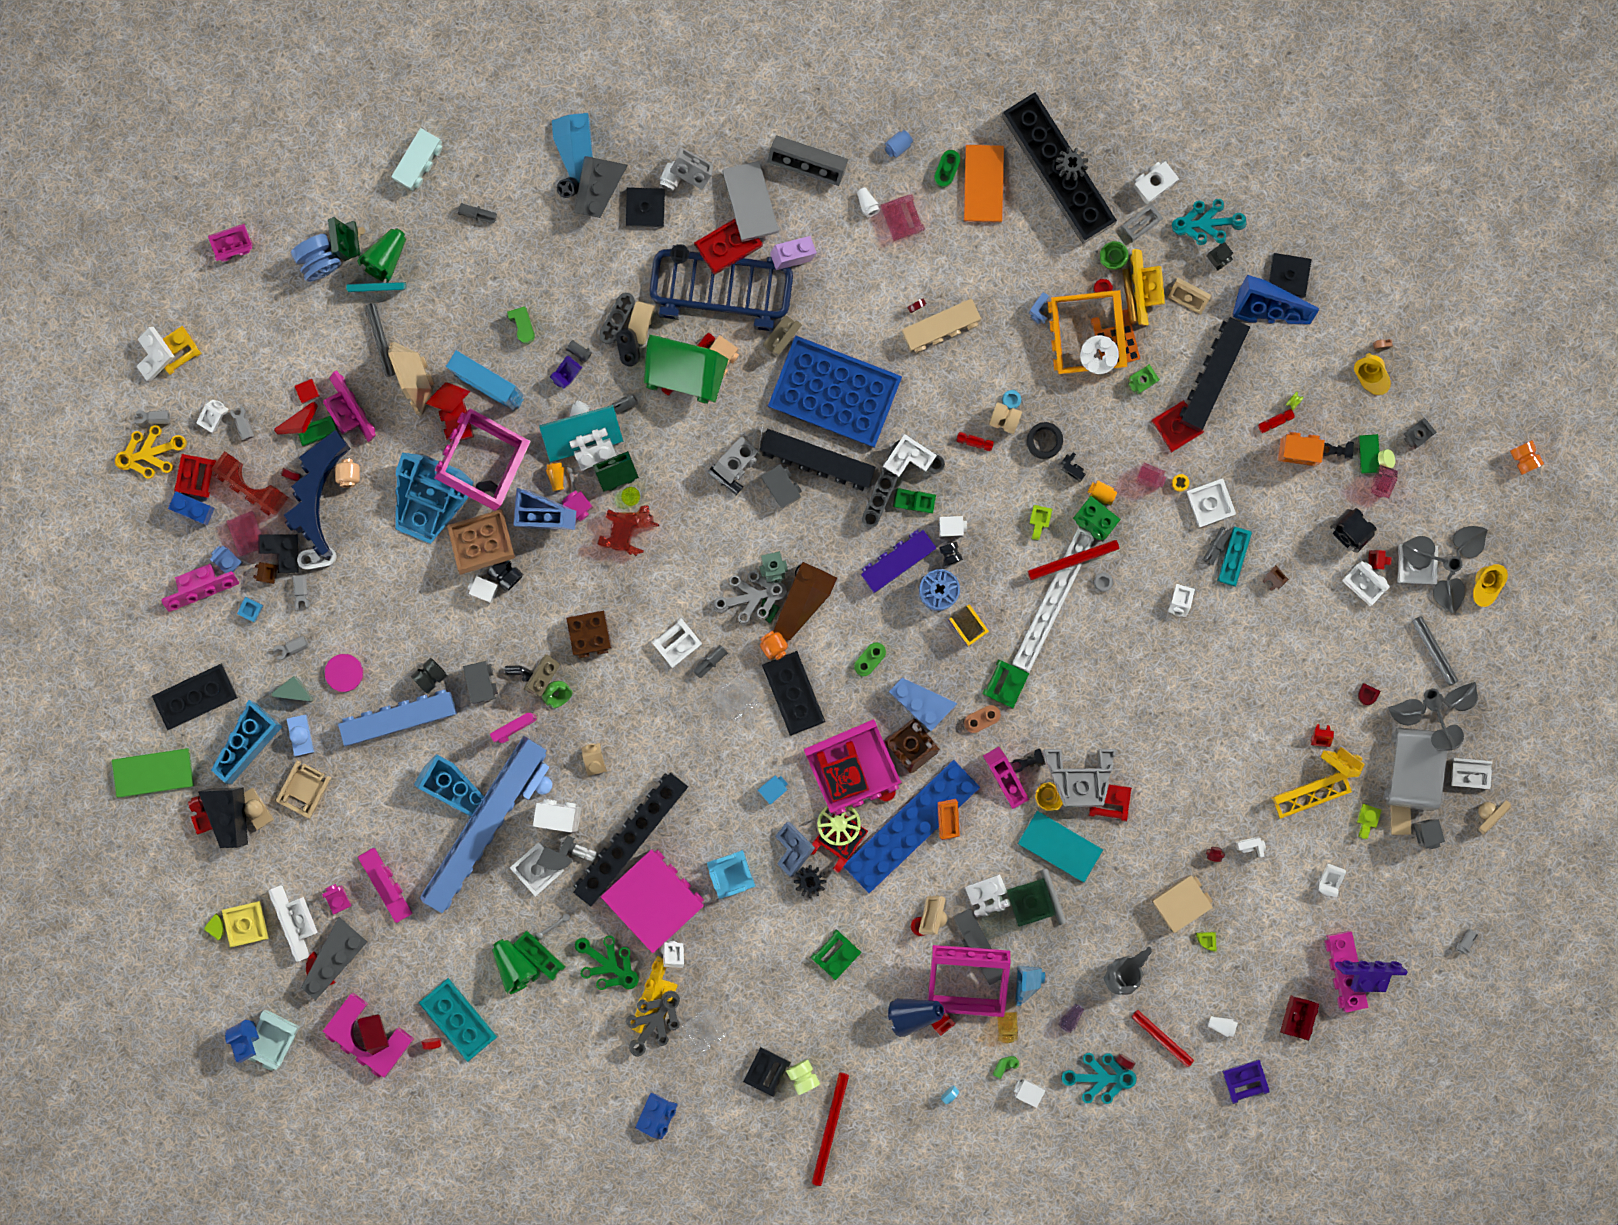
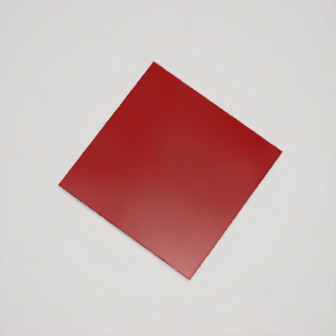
(448, 397)

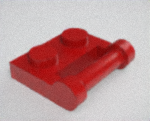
(188, 475)
(1118, 796)

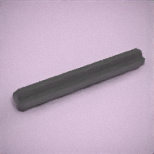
(380, 339)
(1435, 650)

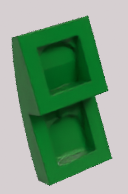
(914, 500)

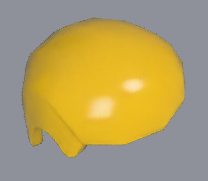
(1046, 791)

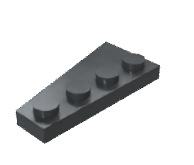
(334, 956)

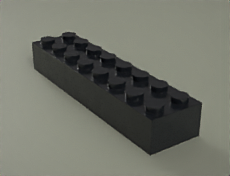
(1042, 145)

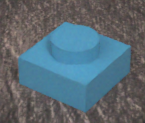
(250, 609)

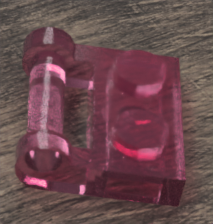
(896, 219)

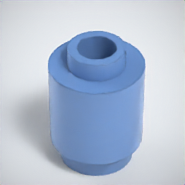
(898, 144)

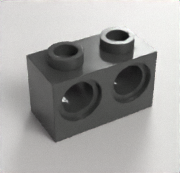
(1429, 833)

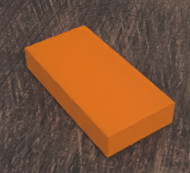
(948, 819)

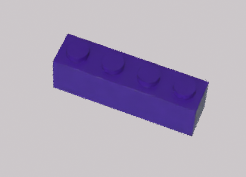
(898, 561)

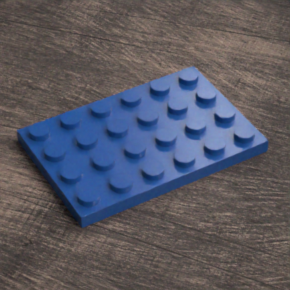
(835, 391)

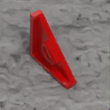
(298, 422)

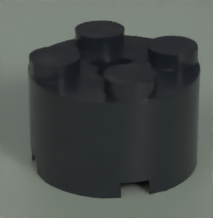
(1353, 529)

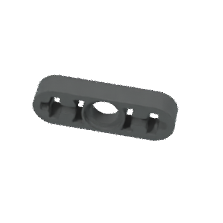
(628, 308)

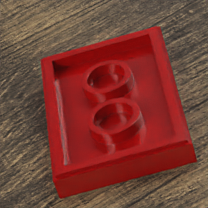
(724, 247)

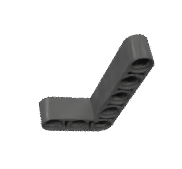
(885, 493)

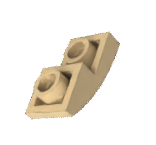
(640, 320)

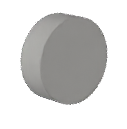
(1103, 582)

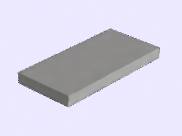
(750, 201)

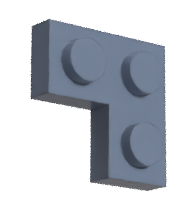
(798, 849)

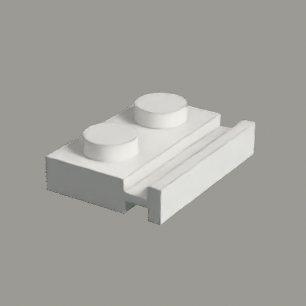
(1471, 773)

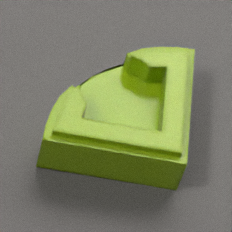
(215, 927)
(1207, 940)

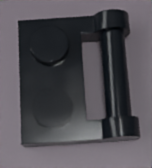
(760, 1069)

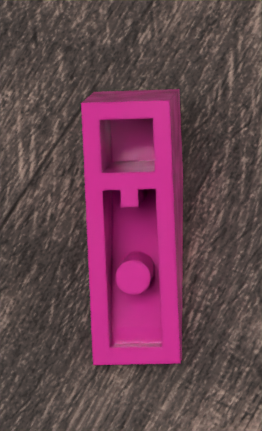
(1005, 777)

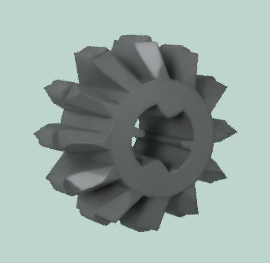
(1064, 161)

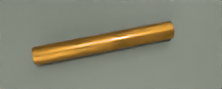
(1129, 296)

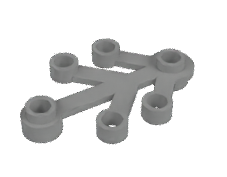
(753, 596)

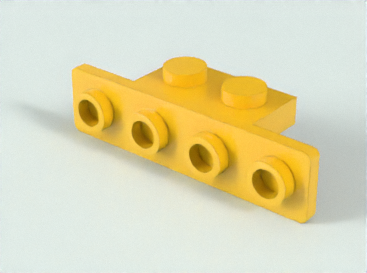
(1148, 286)
(654, 989)

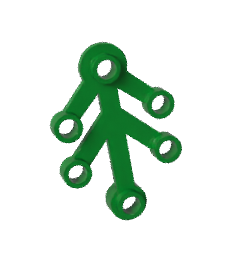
(609, 964)

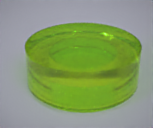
(630, 496)

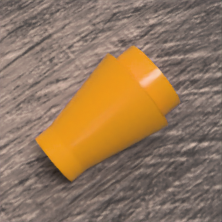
(556, 475)

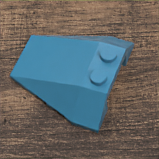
(424, 501)

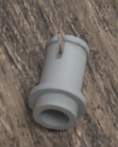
(1467, 942)

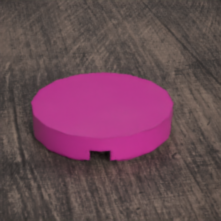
(344, 672)

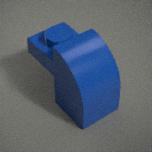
(241, 1039)

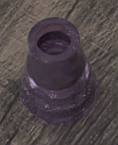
(1071, 1019)

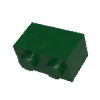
(615, 471)

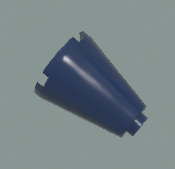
(913, 1015)

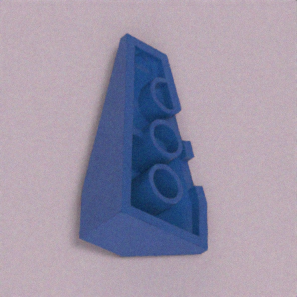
(1266, 301)

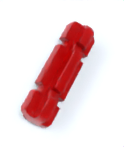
(1276, 421)
(974, 441)

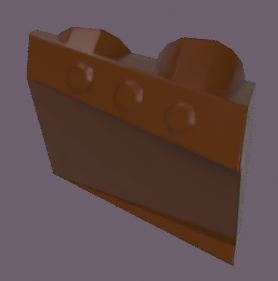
(912, 746)

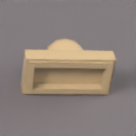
(256, 809)
(1490, 813)
(933, 915)

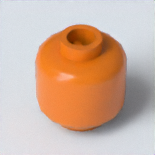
(773, 645)

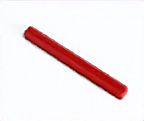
(1073, 560)

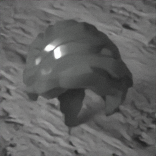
(1126, 973)

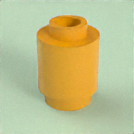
(1102, 492)

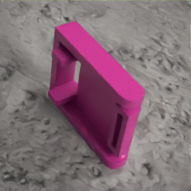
(501, 735)

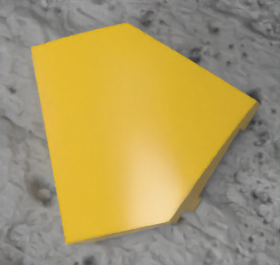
(1345, 762)

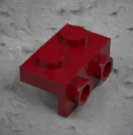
(1299, 1017)

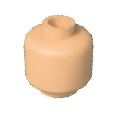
(347, 473)

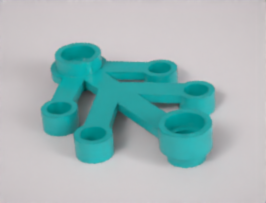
(1206, 223)
(1102, 1078)

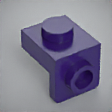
(566, 372)

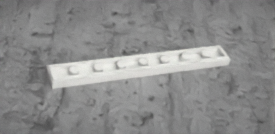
(1051, 604)

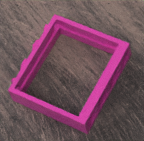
(497, 430)
(977, 958)

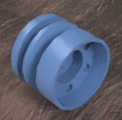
(313, 253)
(928, 586)

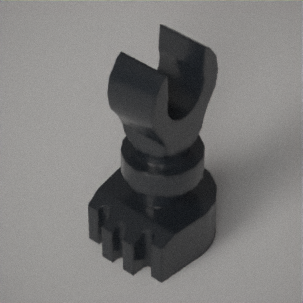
(1347, 450)
(1030, 761)

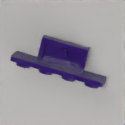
(1370, 975)

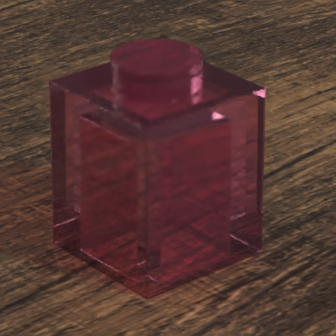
(1151, 476)
(1384, 481)

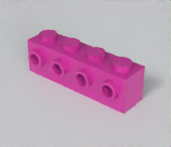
(1343, 948)

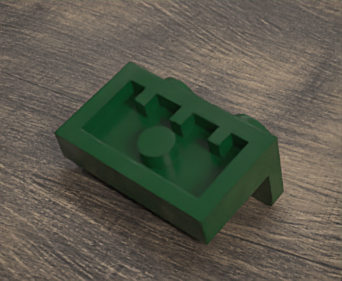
(344, 239)

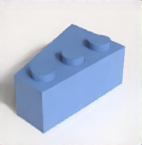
(541, 513)
(922, 703)

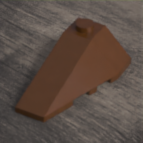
(806, 595)

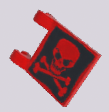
(844, 775)
(845, 851)

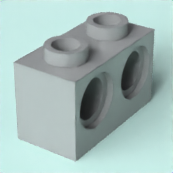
(734, 458)

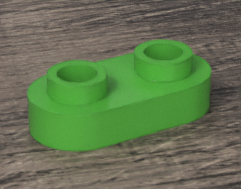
(870, 659)

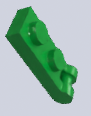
(539, 955)

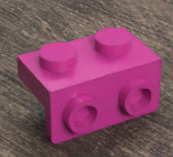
(230, 242)

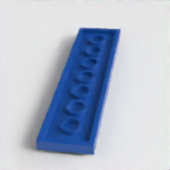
(909, 827)

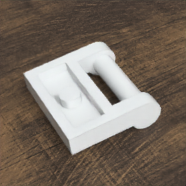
(681, 647)

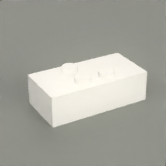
(557, 816)

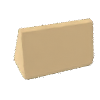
(1189, 296)

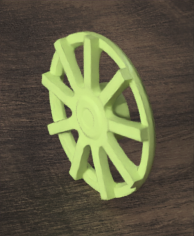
(839, 825)

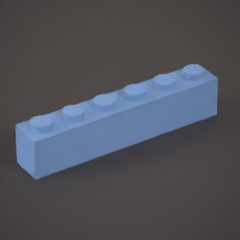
(398, 718)

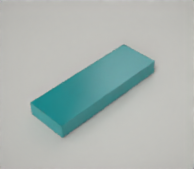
(376, 287)
(1234, 556)

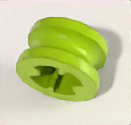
(1294, 401)

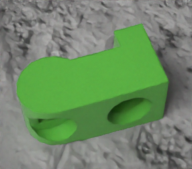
(525, 330)

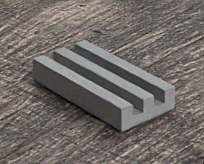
(1129, 232)

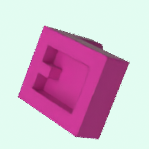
(336, 898)

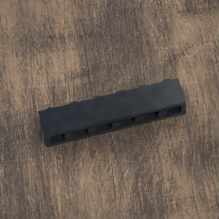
(1214, 375)
(818, 459)

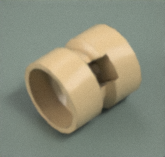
(1005, 418)

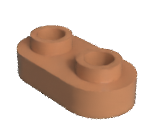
(982, 719)

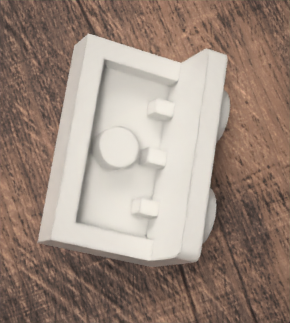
(1366, 582)

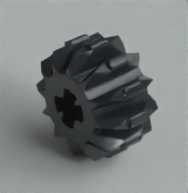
(816, 879)

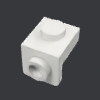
(1331, 880)

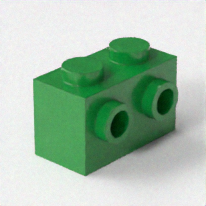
(1096, 519)

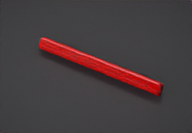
(830, 1129)

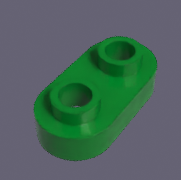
(946, 168)

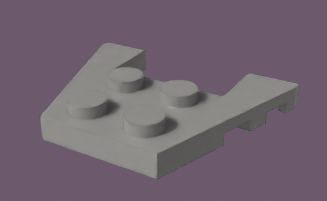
(1081, 786)

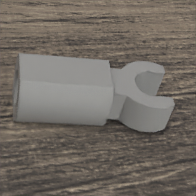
(153, 417)
(242, 424)
(300, 590)
(292, 647)

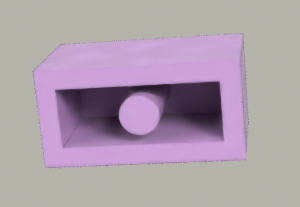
(793, 253)

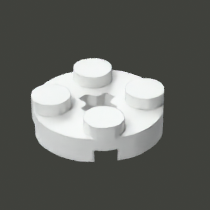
(1105, 345)

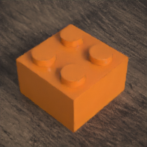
(1301, 449)

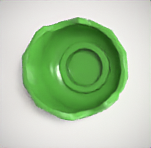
(1118, 253)
(564, 695)

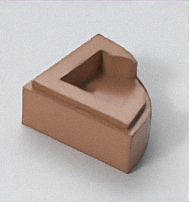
(1380, 344)

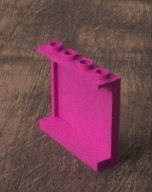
(872, 756)
(653, 900)

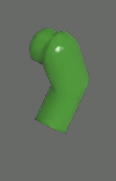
(1005, 1063)

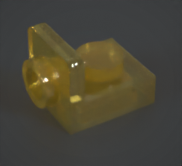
(1008, 1027)

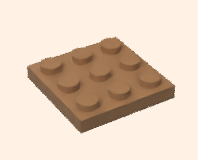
(481, 541)

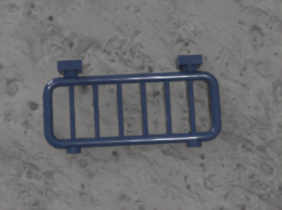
(763, 323)

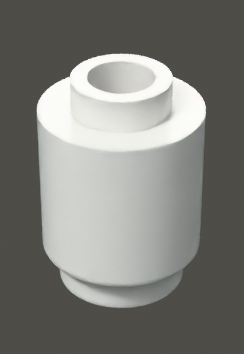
(668, 179)

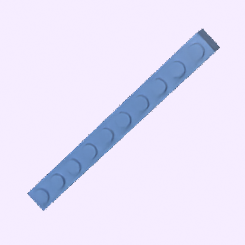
(482, 824)

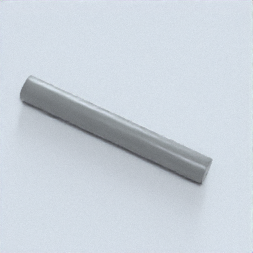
(1054, 899)

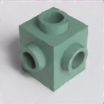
(773, 567)

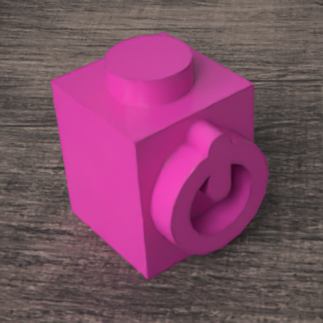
(579, 503)

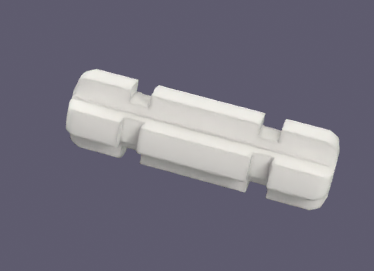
(583, 852)

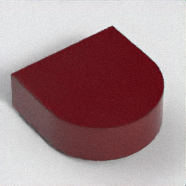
(1367, 695)

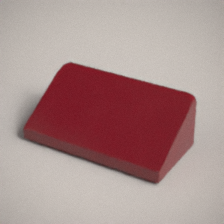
(373, 1033)

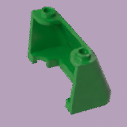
(684, 368)

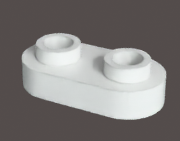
(316, 561)

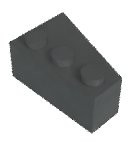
(597, 185)

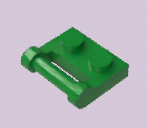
(1011, 687)
(840, 959)

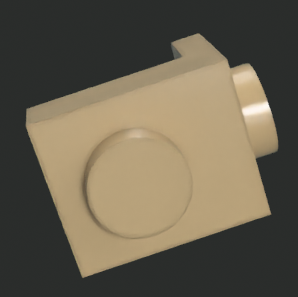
(593, 759)

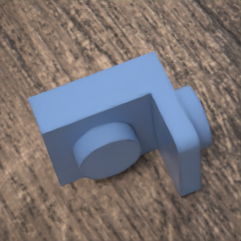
(1040, 305)
(225, 559)

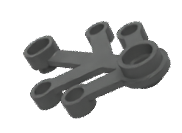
(654, 1020)

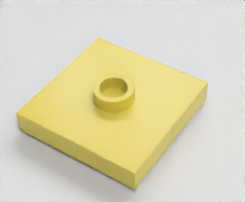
(245, 924)

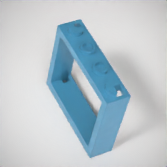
(485, 381)

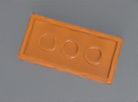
(983, 183)

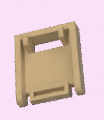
(305, 786)

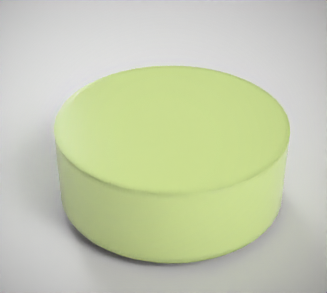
(1386, 458)

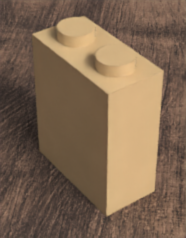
(1182, 903)

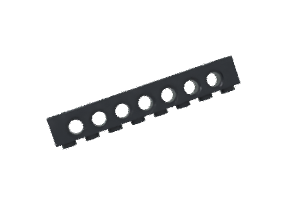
(590, 895)

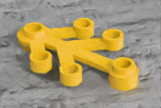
(147, 453)

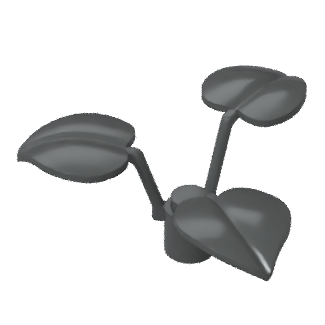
(1420, 551)
(1447, 738)

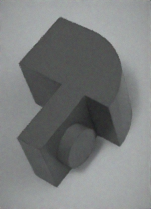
(557, 860)

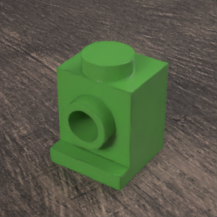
(1149, 374)

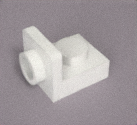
(212, 415)
(1181, 600)
(1248, 844)
(673, 954)

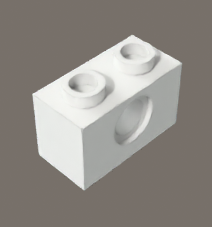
(1150, 192)

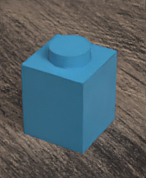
(773, 789)

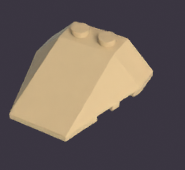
(412, 375)

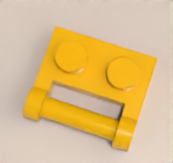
(177, 342)

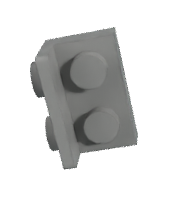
(692, 168)

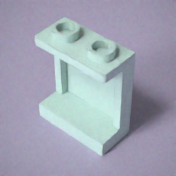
(274, 1040)

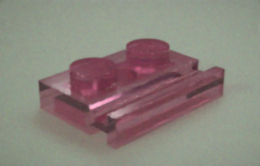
(245, 533)

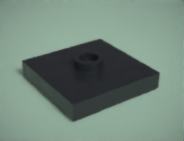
(645, 207)
(1290, 273)

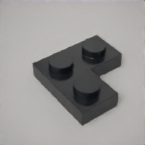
(284, 546)

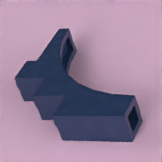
(308, 490)

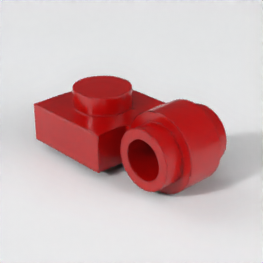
(200, 821)

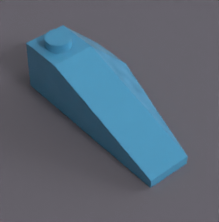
(1028, 983)

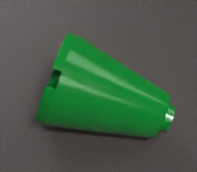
(383, 255)
(513, 967)

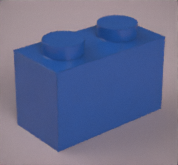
(191, 508)

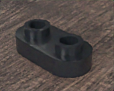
(630, 347)

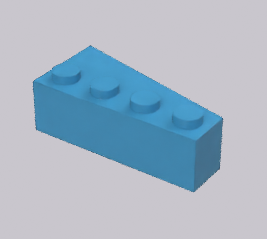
(247, 740)

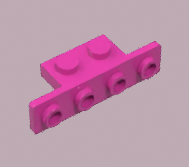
(346, 410)
(198, 585)
(385, 885)

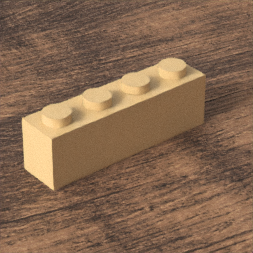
(941, 325)

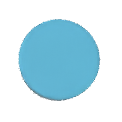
(1011, 399)
(950, 1095)

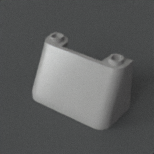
(1416, 771)

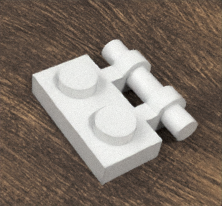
(594, 453)
(985, 890)

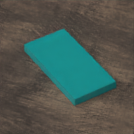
(559, 432)
(1060, 846)
(458, 1019)

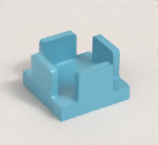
(730, 874)

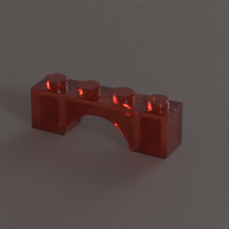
(230, 469)

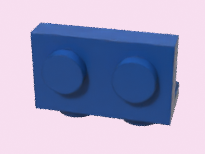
(656, 1116)

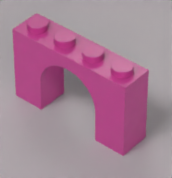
(341, 1030)

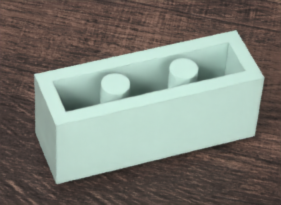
(417, 160)

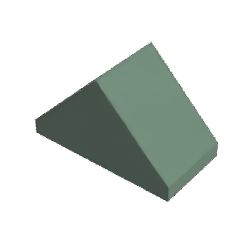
(293, 690)

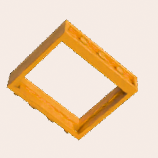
(1054, 327)

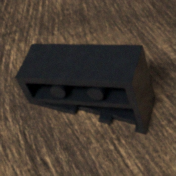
(226, 815)

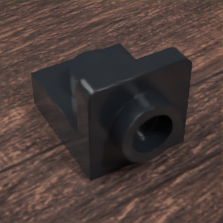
(1073, 470)

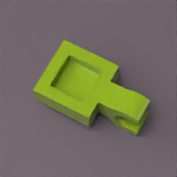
(1040, 518)
(1368, 818)

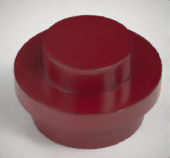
(1215, 854)

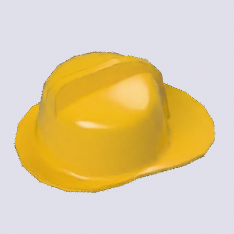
(1372, 374)
(1489, 584)

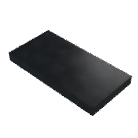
(793, 693)
(194, 697)

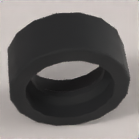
(1041, 426)

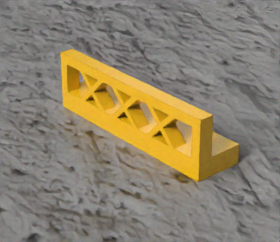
(1306, 789)

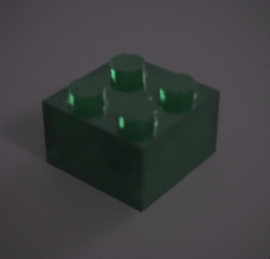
(1030, 902)

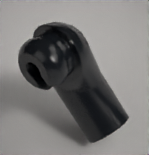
(486, 486)
(519, 670)

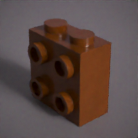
(589, 634)

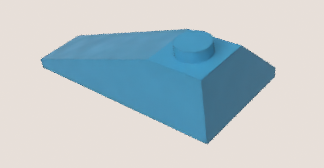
(573, 141)
(447, 783)

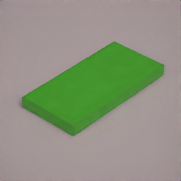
(152, 772)

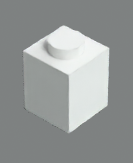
(952, 526)
(483, 589)
(1029, 1092)

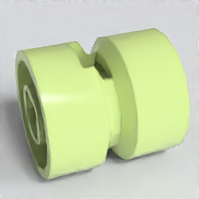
(803, 1077)

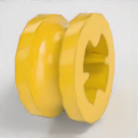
(1174, 482)

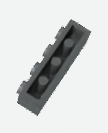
(807, 160)

